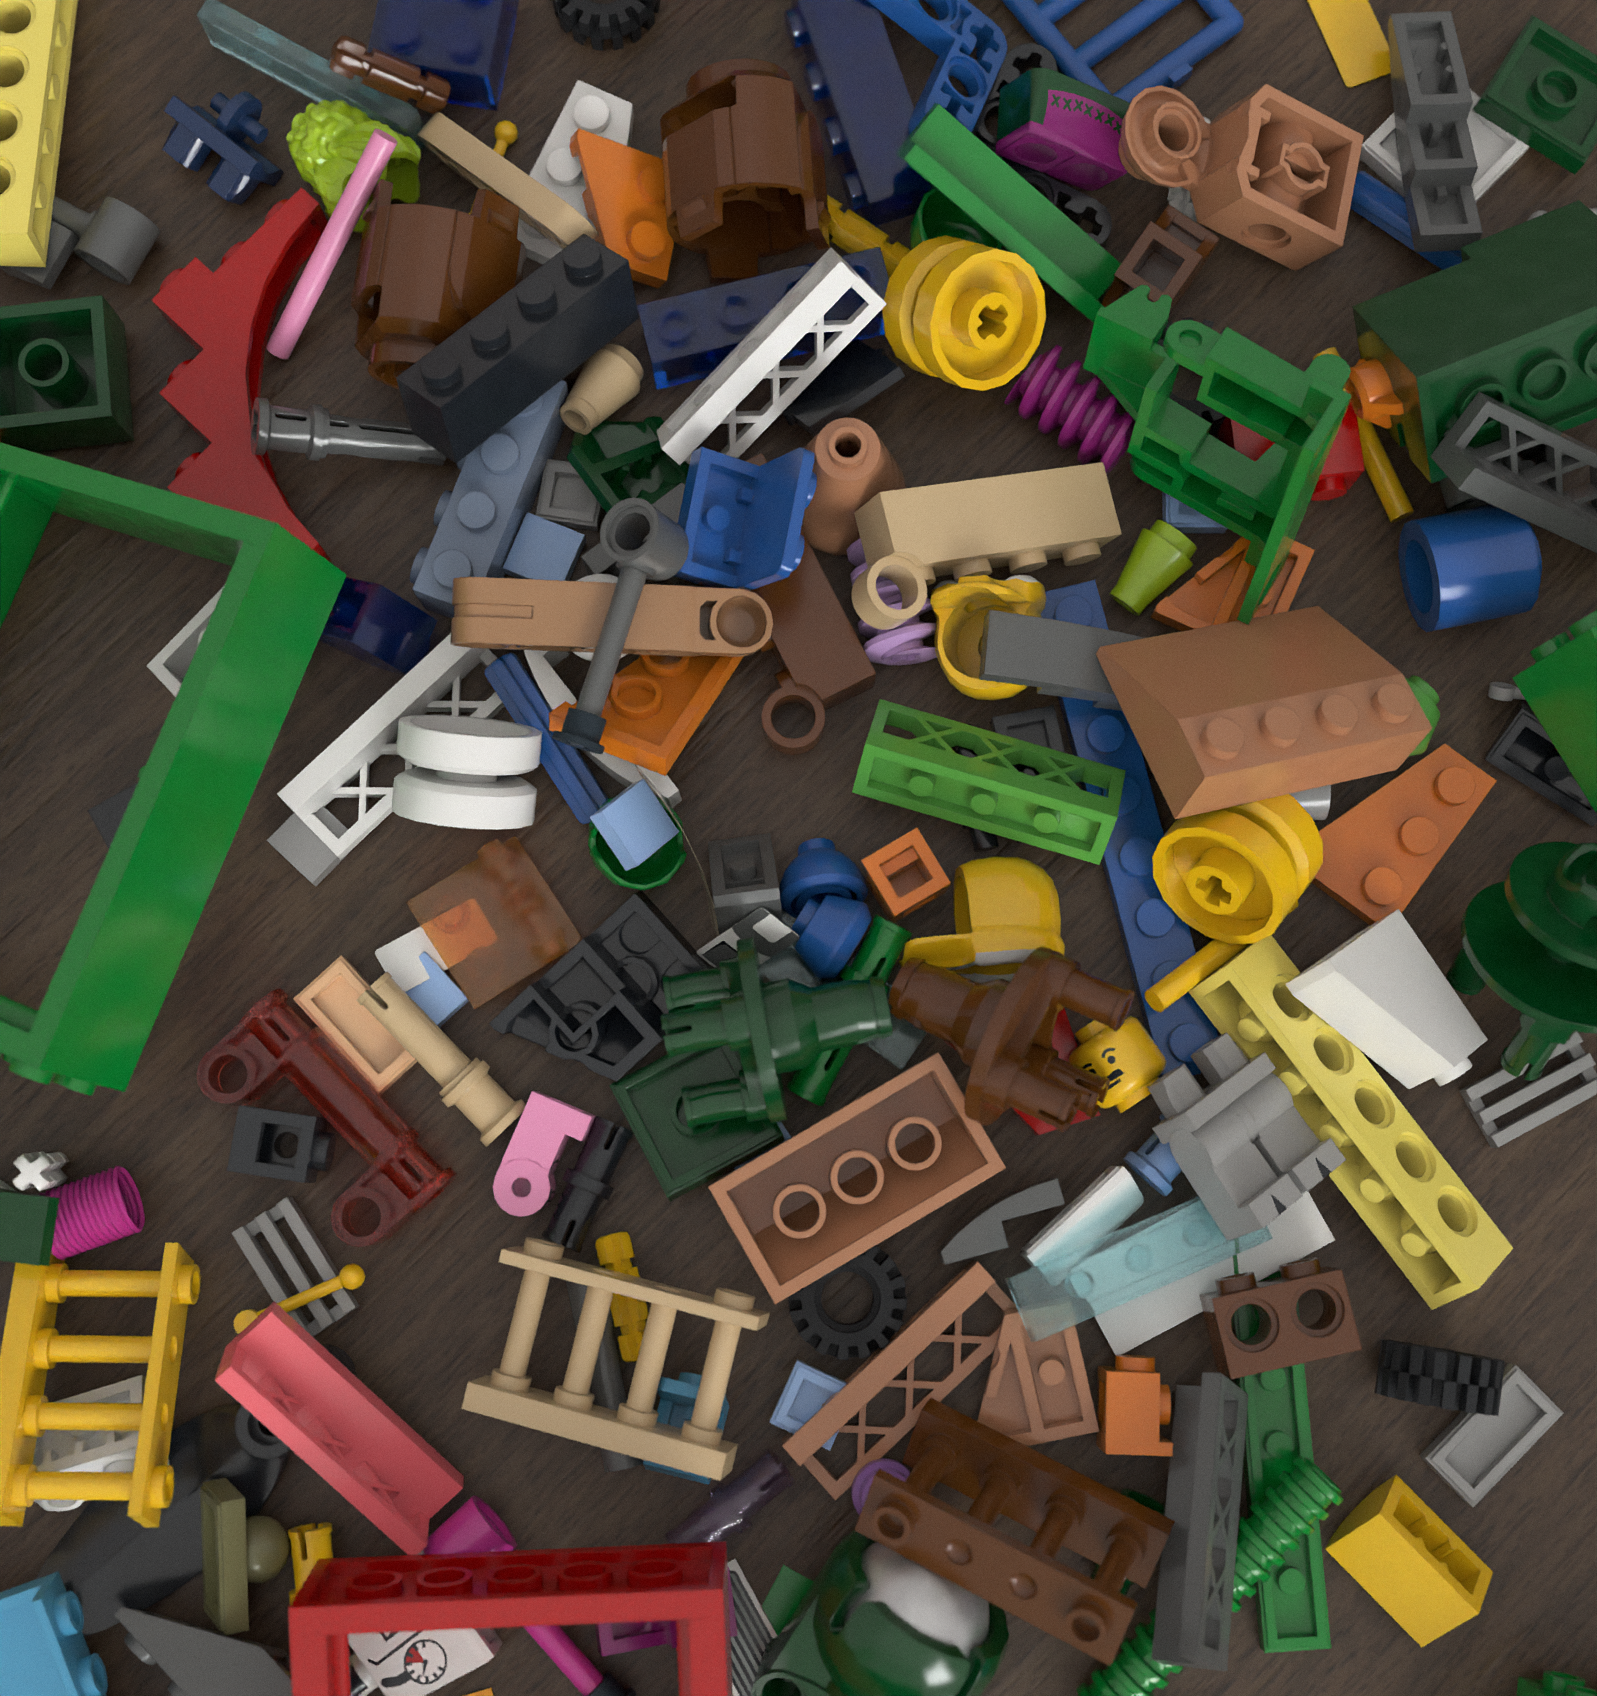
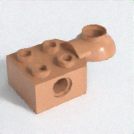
(1256, 173)

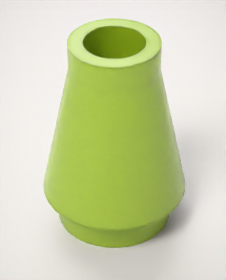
(1153, 565)

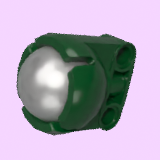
(883, 1630)

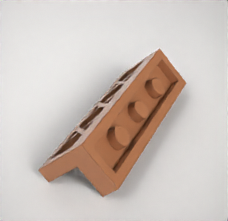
(882, 1368)

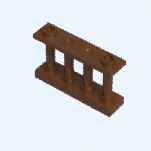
(1035, 1492)

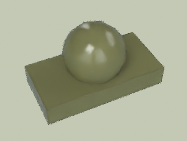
(236, 1553)

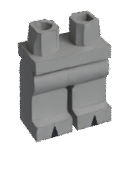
(1240, 1137)

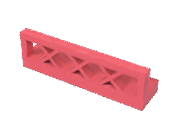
(338, 1427)

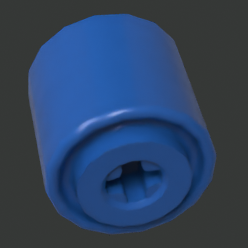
(1469, 567)

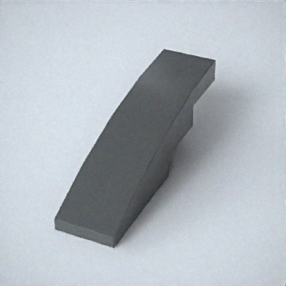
(1433, 130)
(1049, 656)

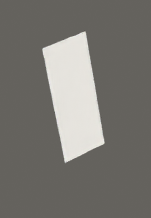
(1294, 1235)

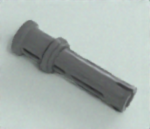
(319, 432)

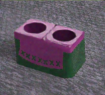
(1061, 128)

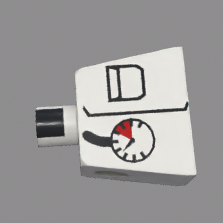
(417, 1660)

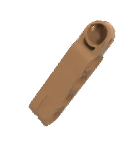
(572, 614)

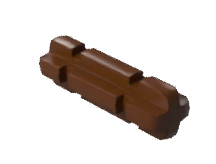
(389, 74)

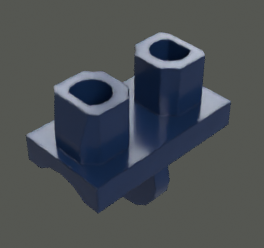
(199, 132)

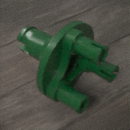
(771, 1025)

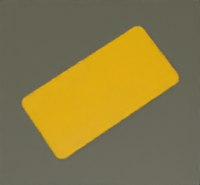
(1353, 39)

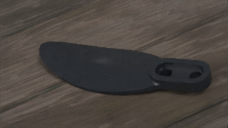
(123, 1564)

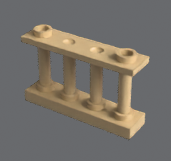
(571, 1409)

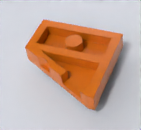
(626, 204)
(1221, 586)

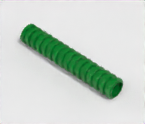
(1259, 1545)

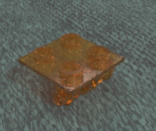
(494, 921)

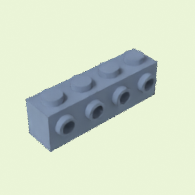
(488, 502)

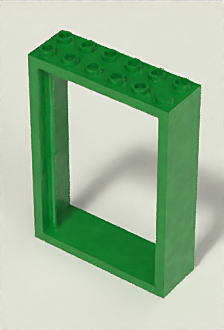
(197, 772)

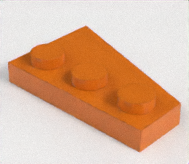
(1397, 835)

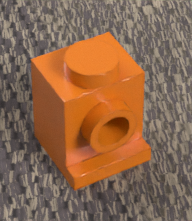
(905, 875)
(1132, 1408)

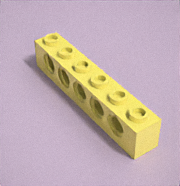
(33, 92)
(1390, 1166)

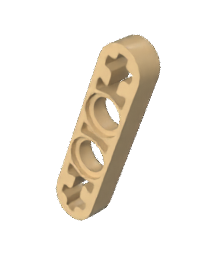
(491, 171)

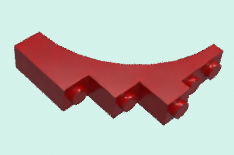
(229, 324)

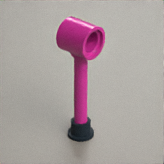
(480, 1529)

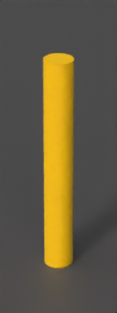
(1380, 468)
(1193, 972)

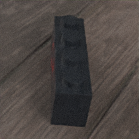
(518, 347)

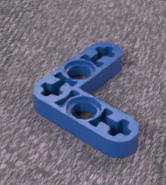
(952, 39)

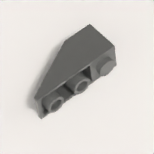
(205, 1659)

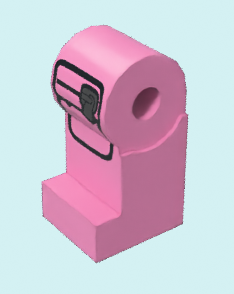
(526, 1173)

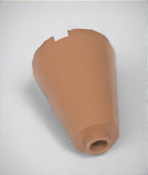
(850, 471)

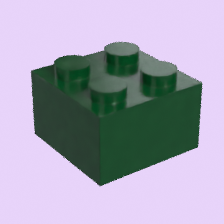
(63, 375)

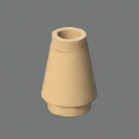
(603, 386)

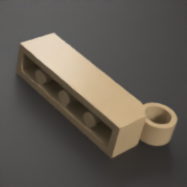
(978, 527)

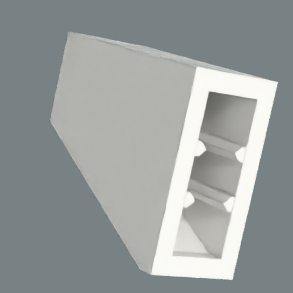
(1392, 1003)

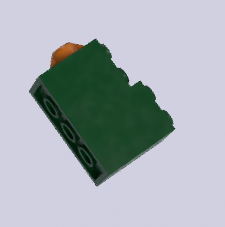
(1499, 323)

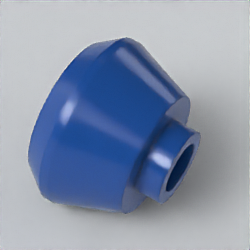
(830, 933)

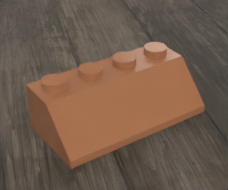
(856, 1177)

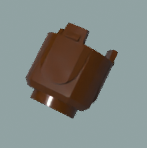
(743, 168)
(429, 274)

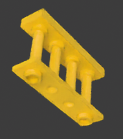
(34, 1346)

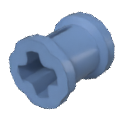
(1155, 1163)

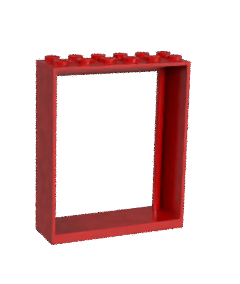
(515, 1591)

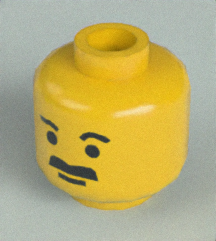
(1123, 1056)

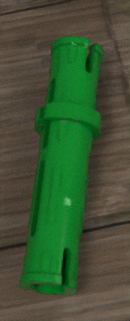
(874, 958)

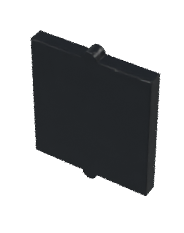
(843, 386)

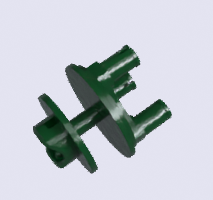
(1536, 949)

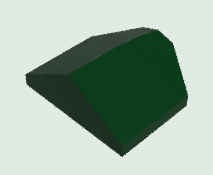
(625, 462)

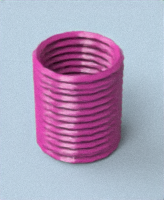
(96, 1212)

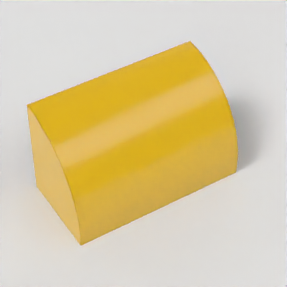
(1410, 1562)

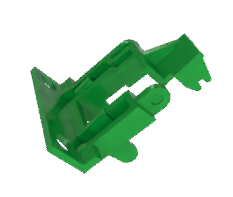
(1245, 383)

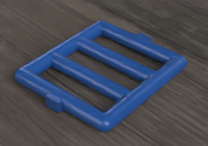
(1168, 71)

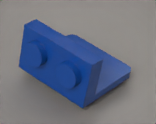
(744, 518)

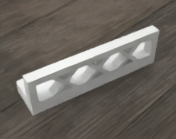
(759, 358)
(374, 736)

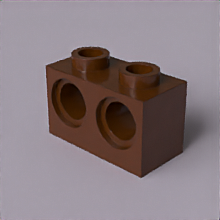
(1281, 1335)

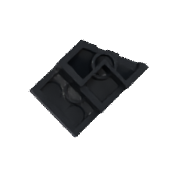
(606, 992)

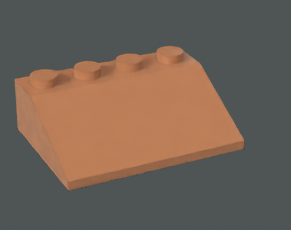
(1262, 708)

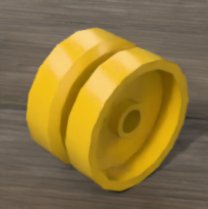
(964, 312)
(1238, 867)

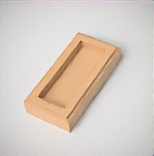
(351, 1027)

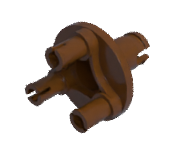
(1008, 1032)

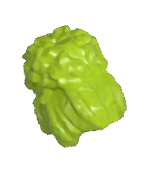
(329, 144)

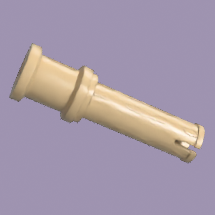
(463, 1080)

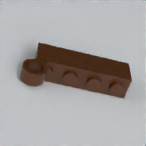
(813, 646)

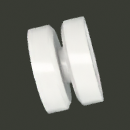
(466, 772)

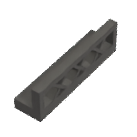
(1523, 490)
(1202, 1545)

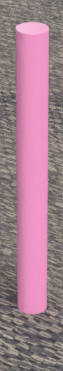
(331, 243)

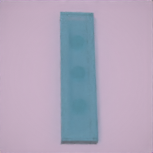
(301, 68)
(1122, 1267)

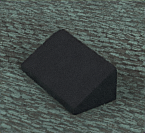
(1531, 758)

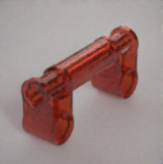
(344, 1102)

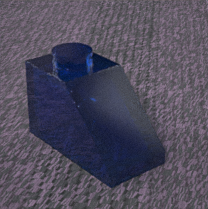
(378, 627)

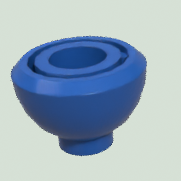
(819, 872)

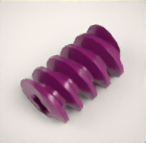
(1075, 408)

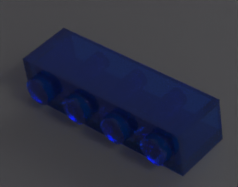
(864, 103)

